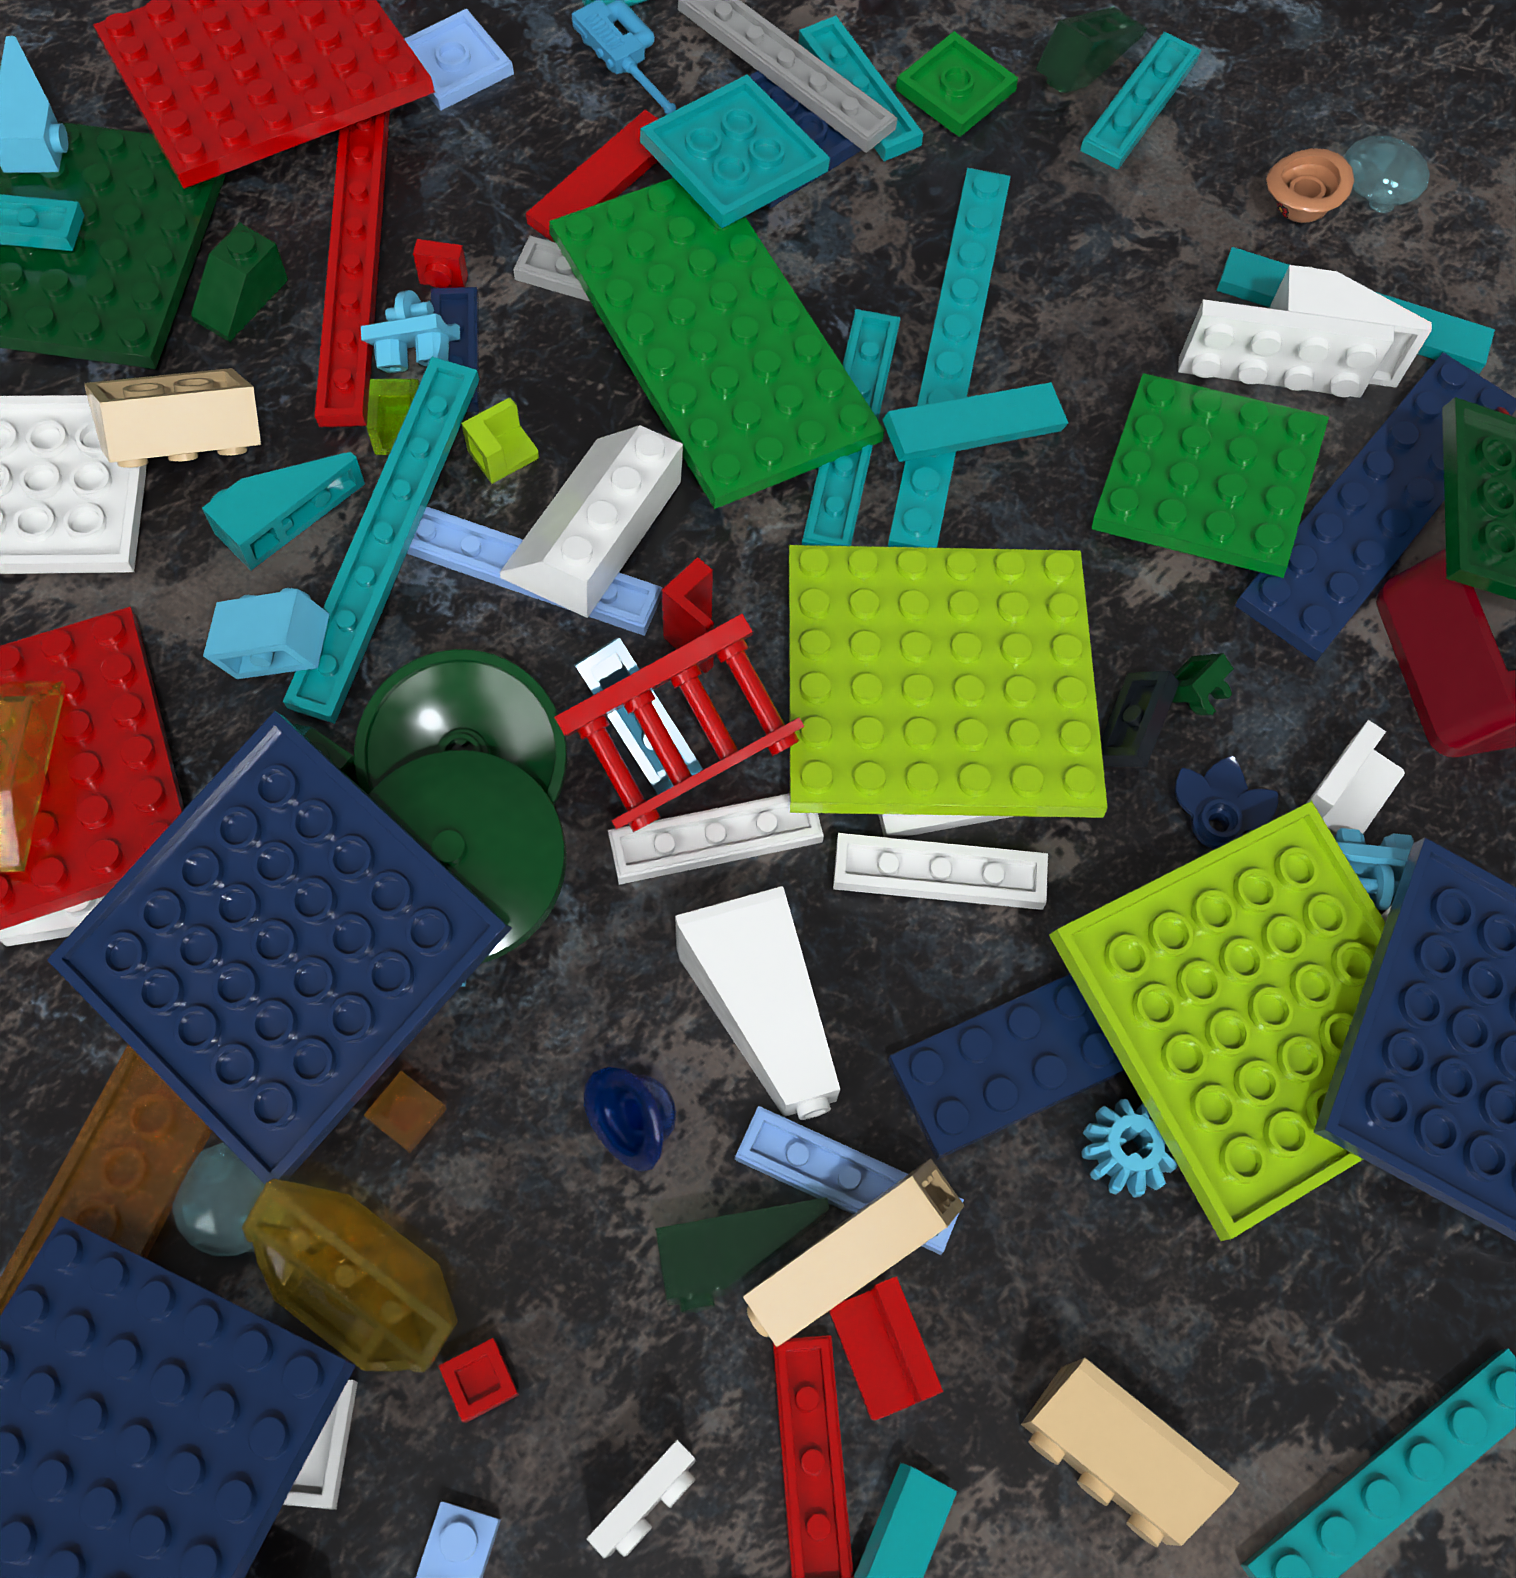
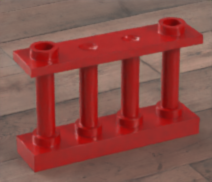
(637, 697)

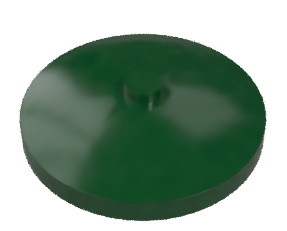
(461, 704)
(488, 829)

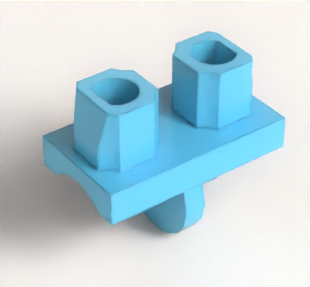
(409, 326)
(1376, 866)

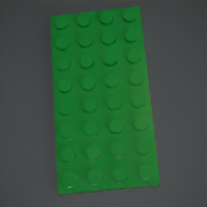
(715, 340)

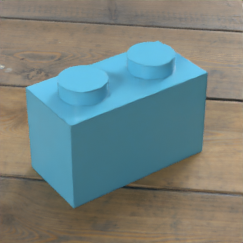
(267, 634)

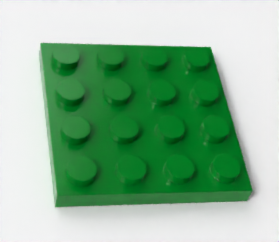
(1211, 474)

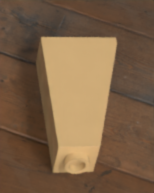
(853, 1253)

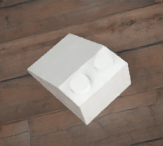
(1337, 296)

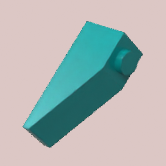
(276, 506)

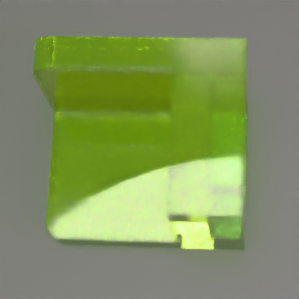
(387, 410)

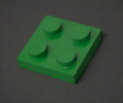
(956, 84)

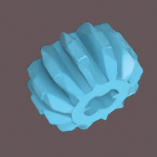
(1137, 1169)

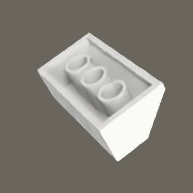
(597, 519)

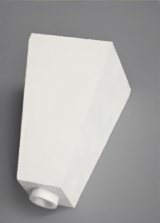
(759, 988)

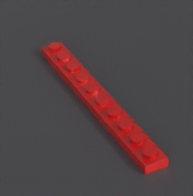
(352, 273)

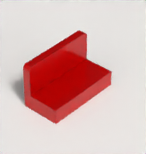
(689, 607)
(885, 1350)

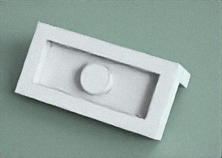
(1357, 783)

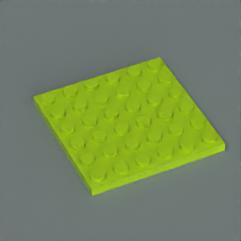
(942, 683)
(1234, 1006)

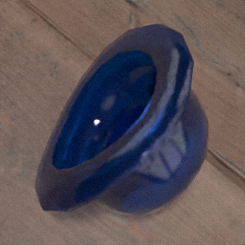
(630, 1115)

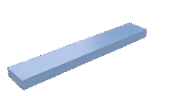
(485, 551)

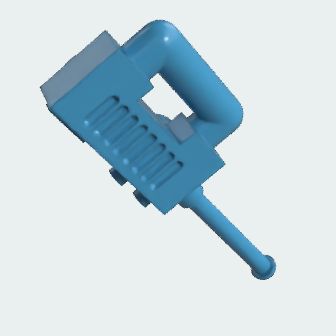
(618, 51)

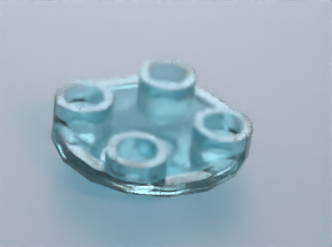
(1387, 171)
(217, 1202)

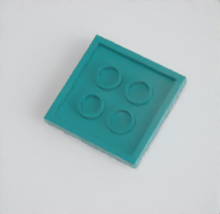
(734, 150)

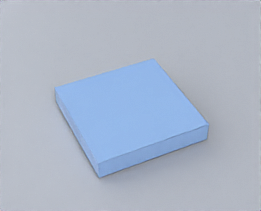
(459, 58)

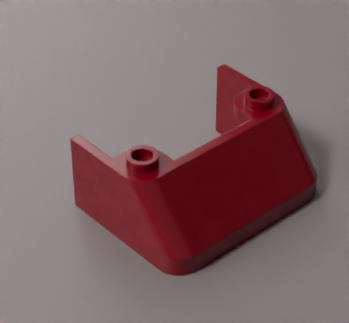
(1449, 660)

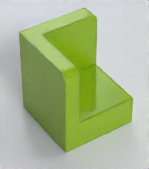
(499, 441)

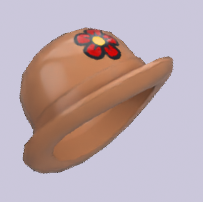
(1310, 184)

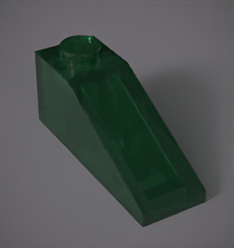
(1086, 47)
(720, 1252)

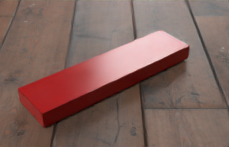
(598, 178)
(812, 1459)

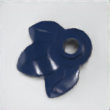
(1224, 798)

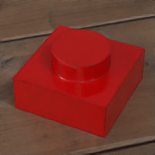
(440, 264)
(478, 1380)

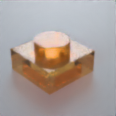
(405, 1112)

